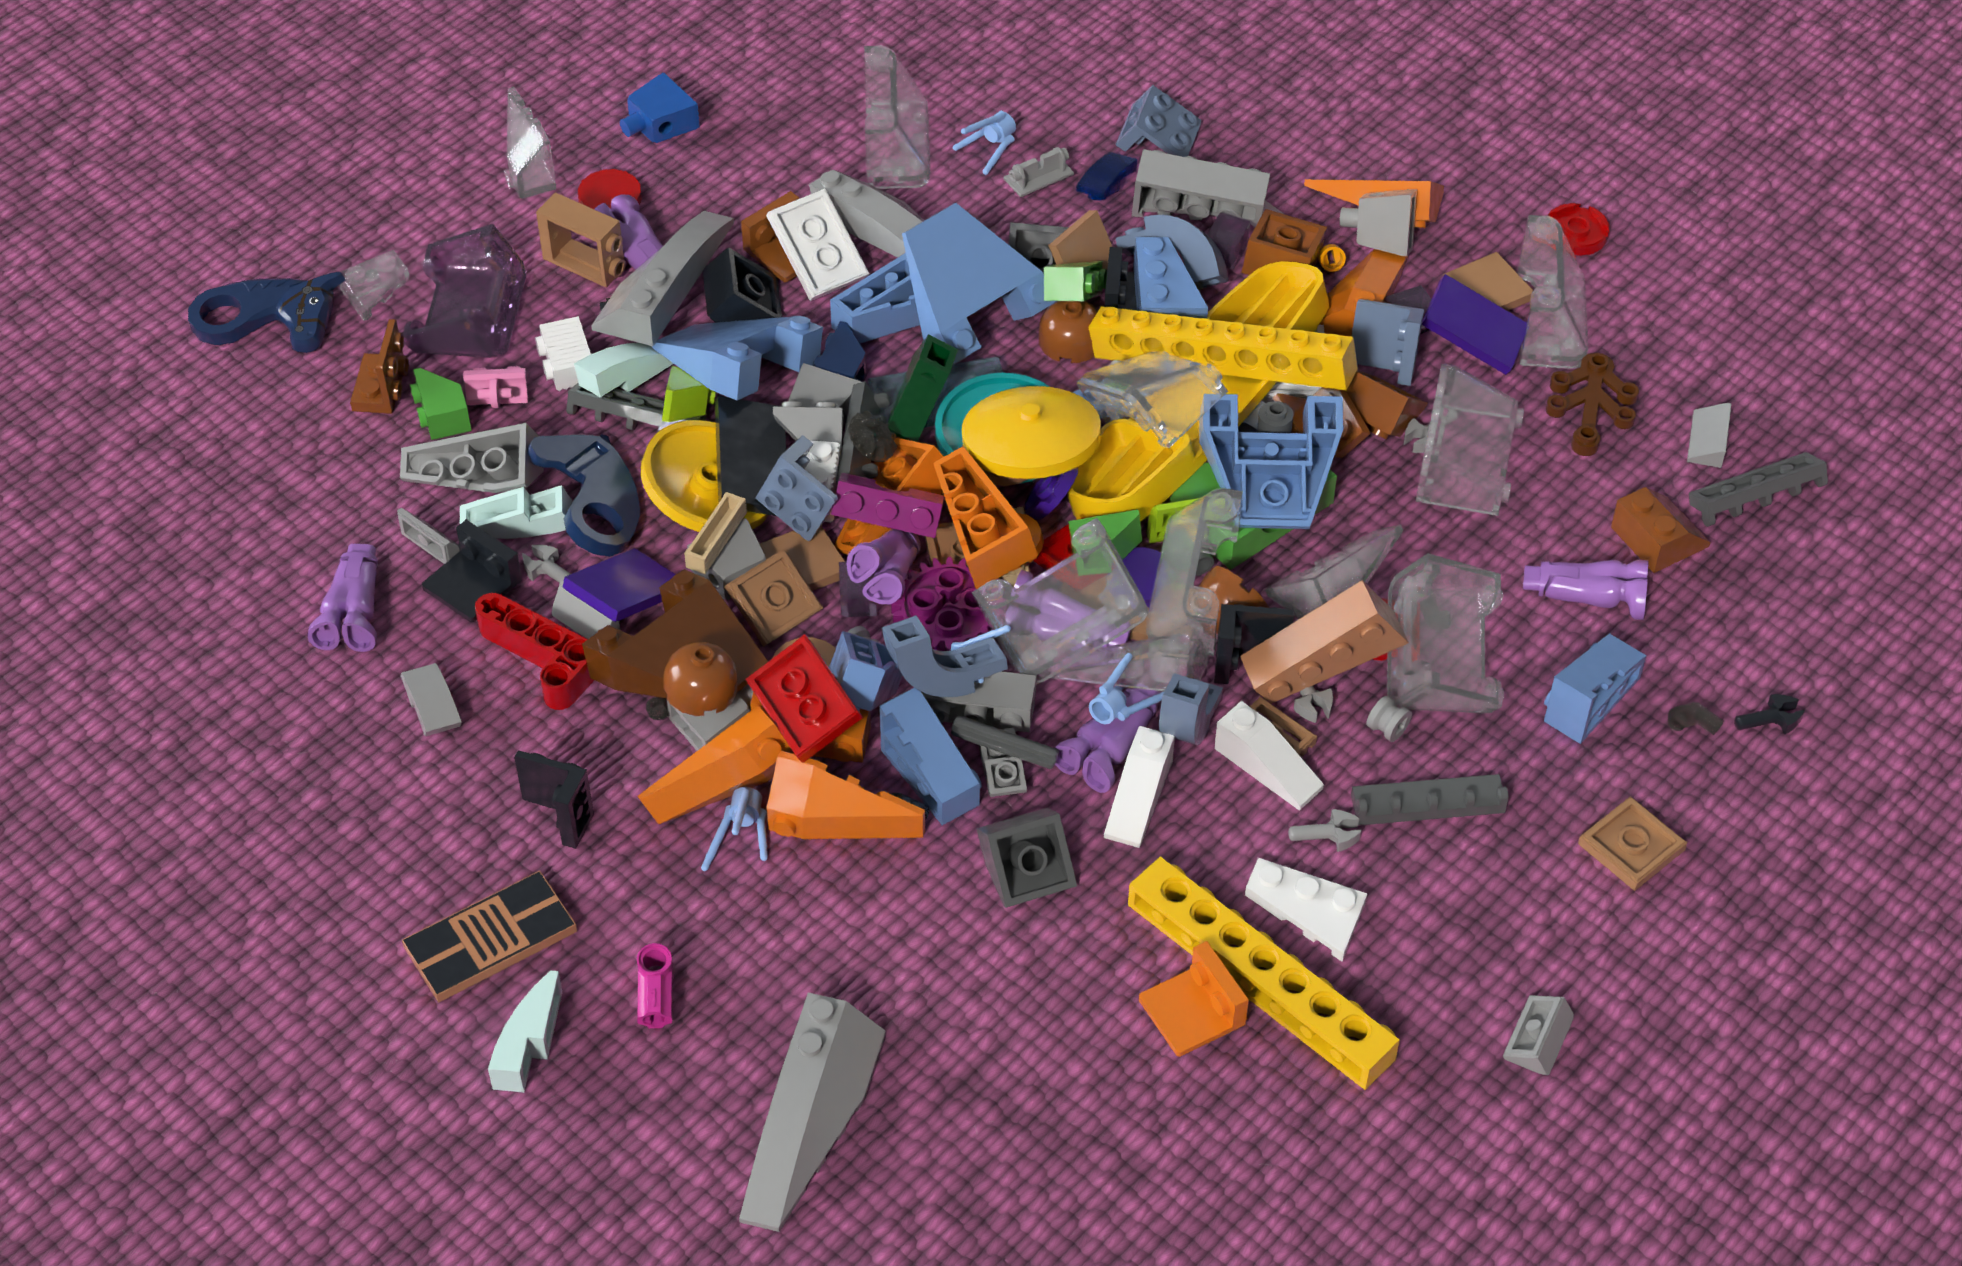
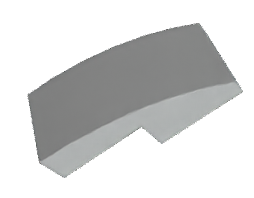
(431, 699)
(1002, 772)

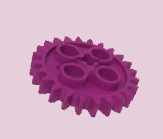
(947, 603)

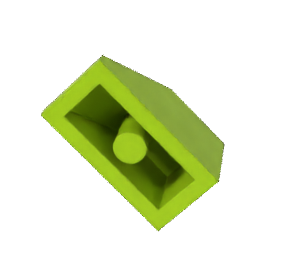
(685, 397)

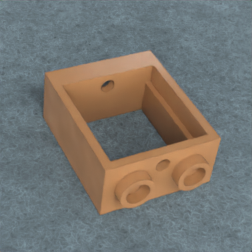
(560, 217)

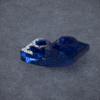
(1105, 175)

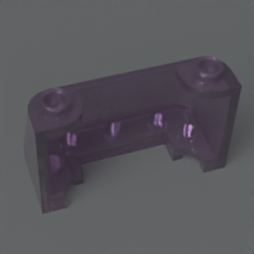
(474, 296)

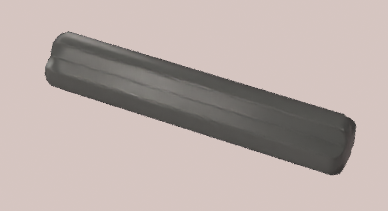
(1004, 742)

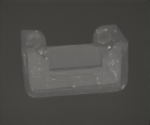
(897, 126)
(1558, 312)
(1156, 391)
(1468, 444)
(1175, 601)
(1066, 608)
(1444, 621)

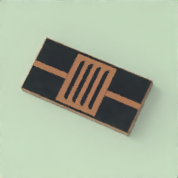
(489, 936)

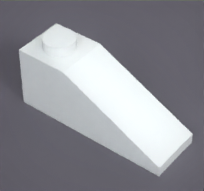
(1266, 755)
(1140, 786)

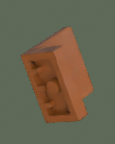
(762, 243)
(381, 375)
(1353, 425)

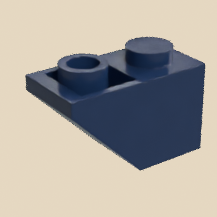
(843, 354)

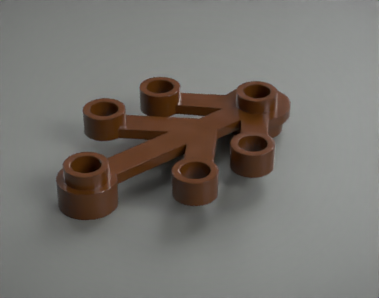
(1595, 369)

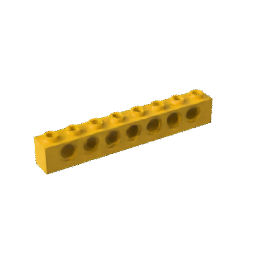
(1229, 346)
(1268, 989)

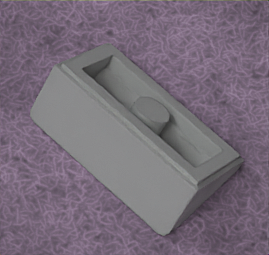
(1709, 435)
(426, 536)
(578, 614)
(1539, 1033)

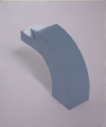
(1197, 249)
(940, 671)
(1188, 708)

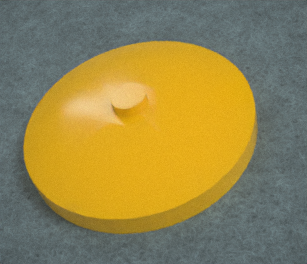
(1031, 432)
(682, 473)

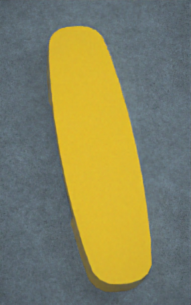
(1131, 465)

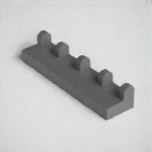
(622, 404)
(851, 459)
(1758, 485)
(1429, 799)

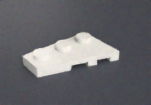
(1313, 904)

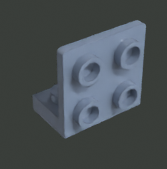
(1161, 122)
(1387, 337)
(795, 493)

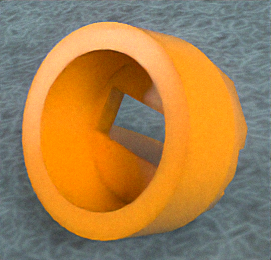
(1338, 257)

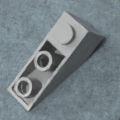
(999, 701)

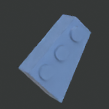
(1163, 280)
(878, 303)
(865, 671)
(1592, 687)
(927, 757)

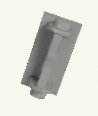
(1034, 175)

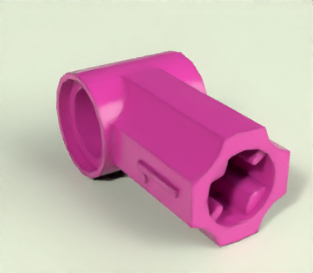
(654, 987)

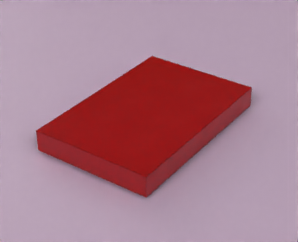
(804, 698)

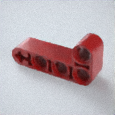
(541, 643)

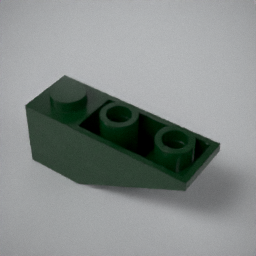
(921, 388)

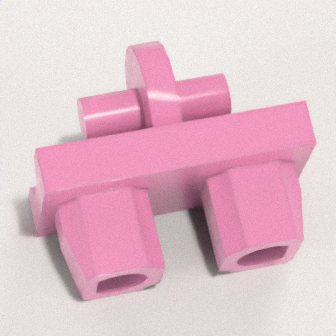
(495, 386)

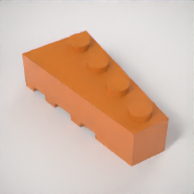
(985, 522)

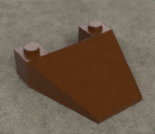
(691, 615)

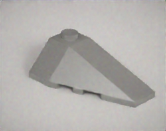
(476, 461)

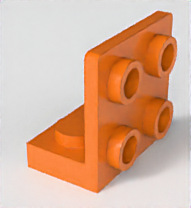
(1196, 1003)

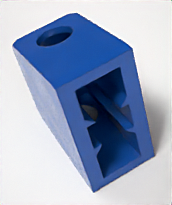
(660, 111)

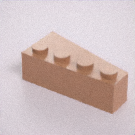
(1324, 643)

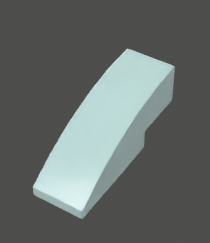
(619, 366)
(518, 513)
(526, 1035)

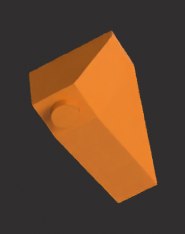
(1427, 200)
(1370, 280)
(906, 469)
(734, 759)
(819, 805)

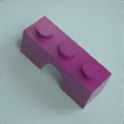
(901, 510)

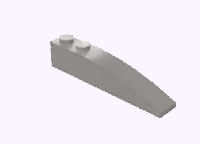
(868, 211)
(657, 288)
(812, 1103)

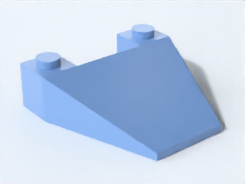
(962, 268)
(730, 353)
(1276, 471)

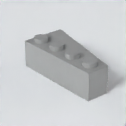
(1197, 188)

